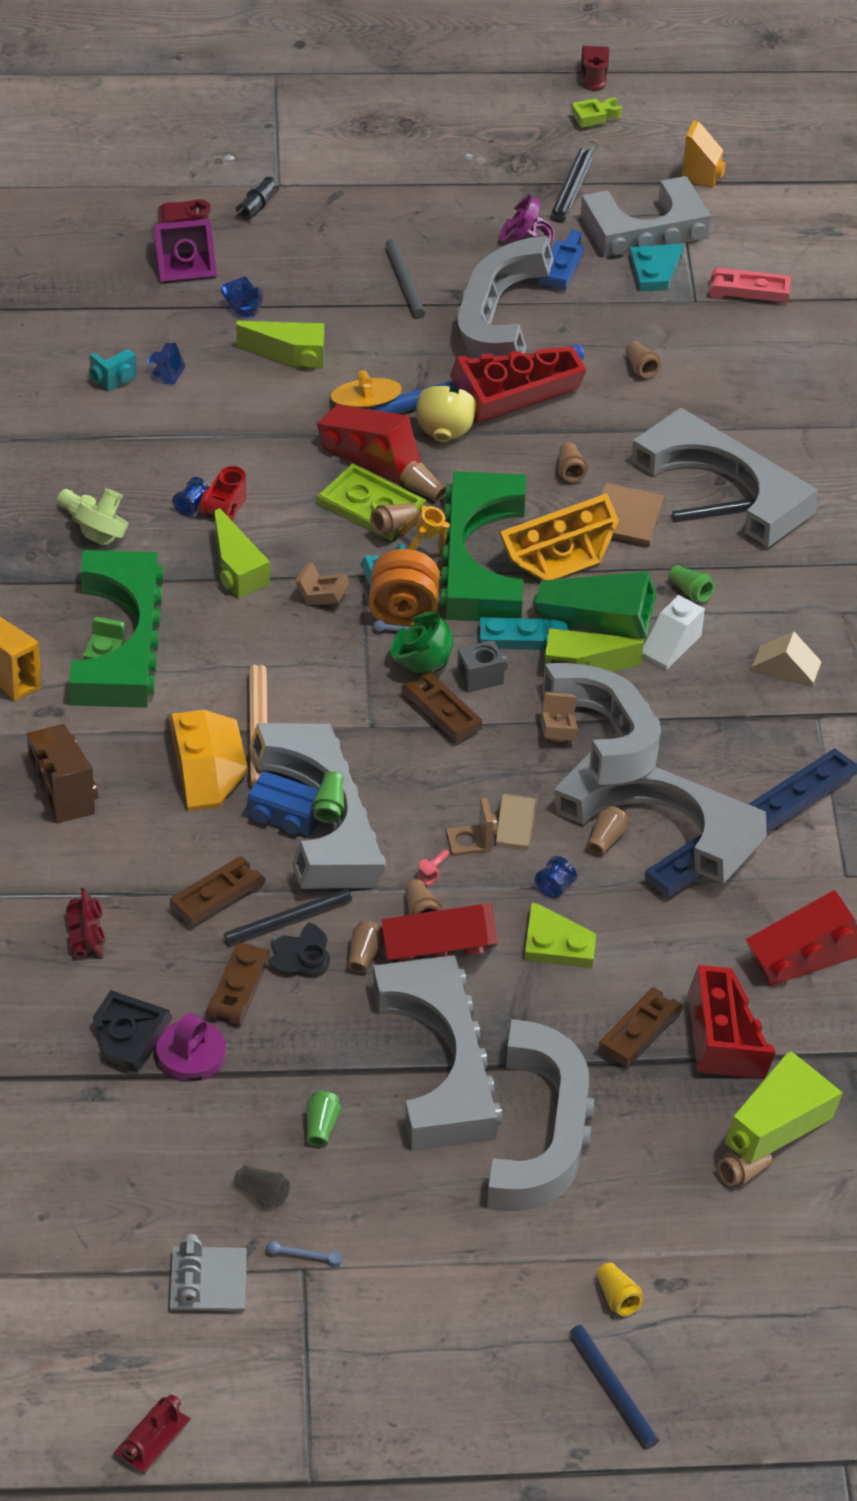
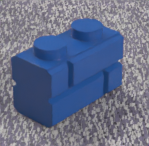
(282, 804)

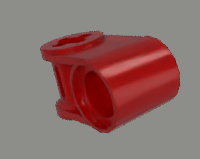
(225, 492)

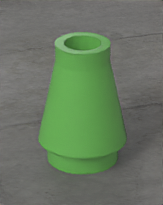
(694, 584)
(329, 800)
(322, 1115)

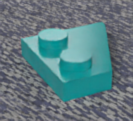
(655, 265)

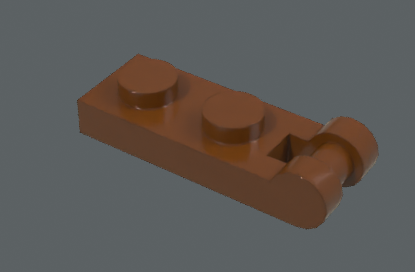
(442, 706)
(216, 891)
(238, 983)
(639, 1027)

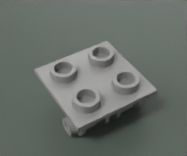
(207, 1277)

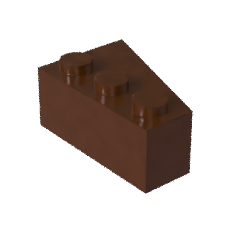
(62, 772)

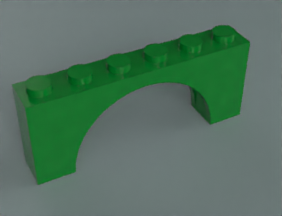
(472, 589)
(124, 674)

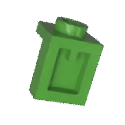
(105, 638)

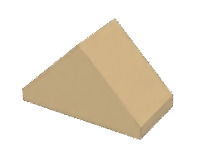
(788, 660)
(516, 821)

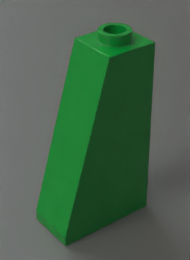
(600, 603)

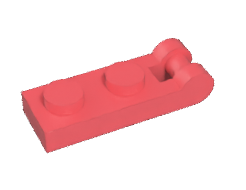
(749, 285)

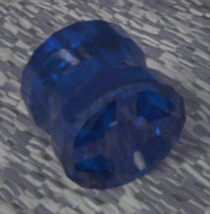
(555, 877)

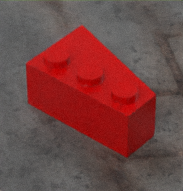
(370, 439)
(440, 932)
(806, 940)
(723, 1027)

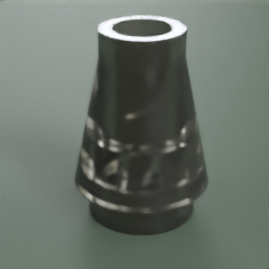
(264, 1185)

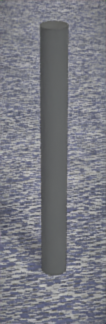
(405, 278)

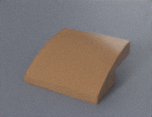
(636, 511)

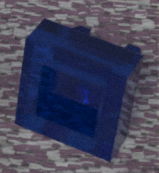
(168, 362)

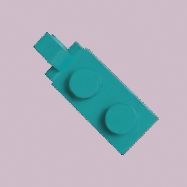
(518, 632)

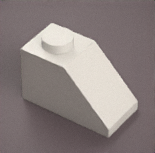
(674, 632)

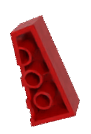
(517, 379)

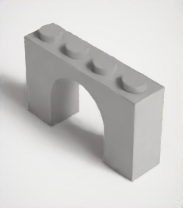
(615, 232)

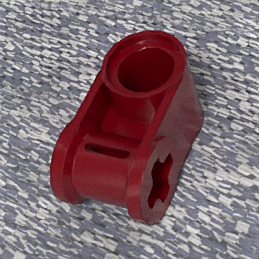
(594, 67)
(183, 211)

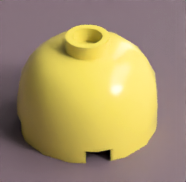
(445, 413)

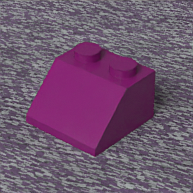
(184, 250)

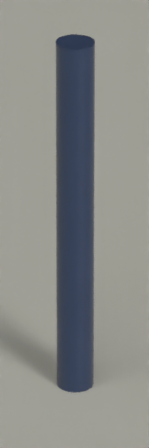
(614, 1386)

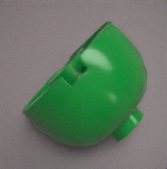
(424, 645)

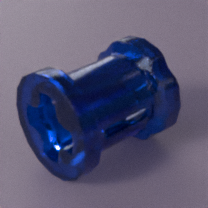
(188, 499)

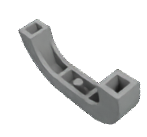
(489, 279)
(618, 699)
(546, 1177)

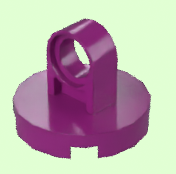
(525, 222)
(191, 1049)

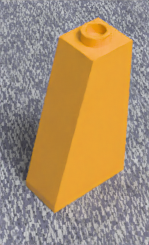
(18, 662)

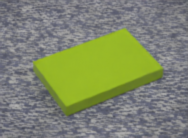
(359, 492)

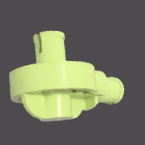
(95, 521)

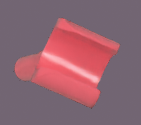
(429, 871)

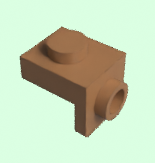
(323, 588)
(558, 717)

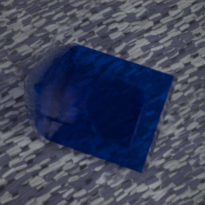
(243, 297)

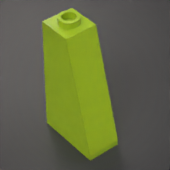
(782, 1109)

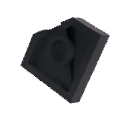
(129, 1029)

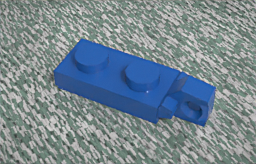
(566, 260)

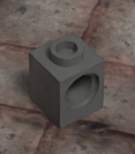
(481, 665)

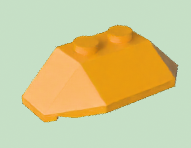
(563, 539)
(207, 756)

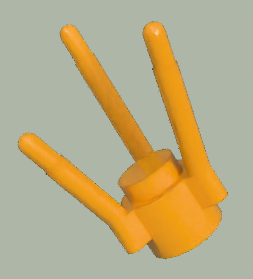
(429, 523)

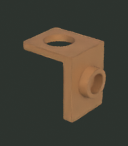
(481, 833)

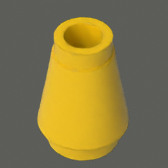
(620, 1291)

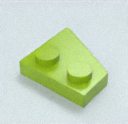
(558, 940)

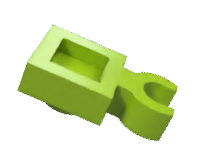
(593, 112)

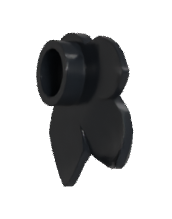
(301, 953)

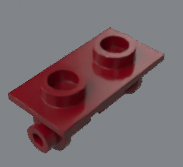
(85, 916)
(153, 1434)

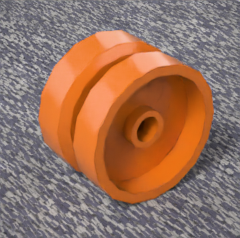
(403, 586)

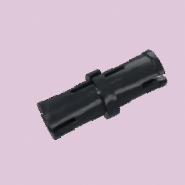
(257, 198)

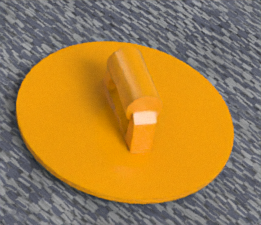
(366, 391)

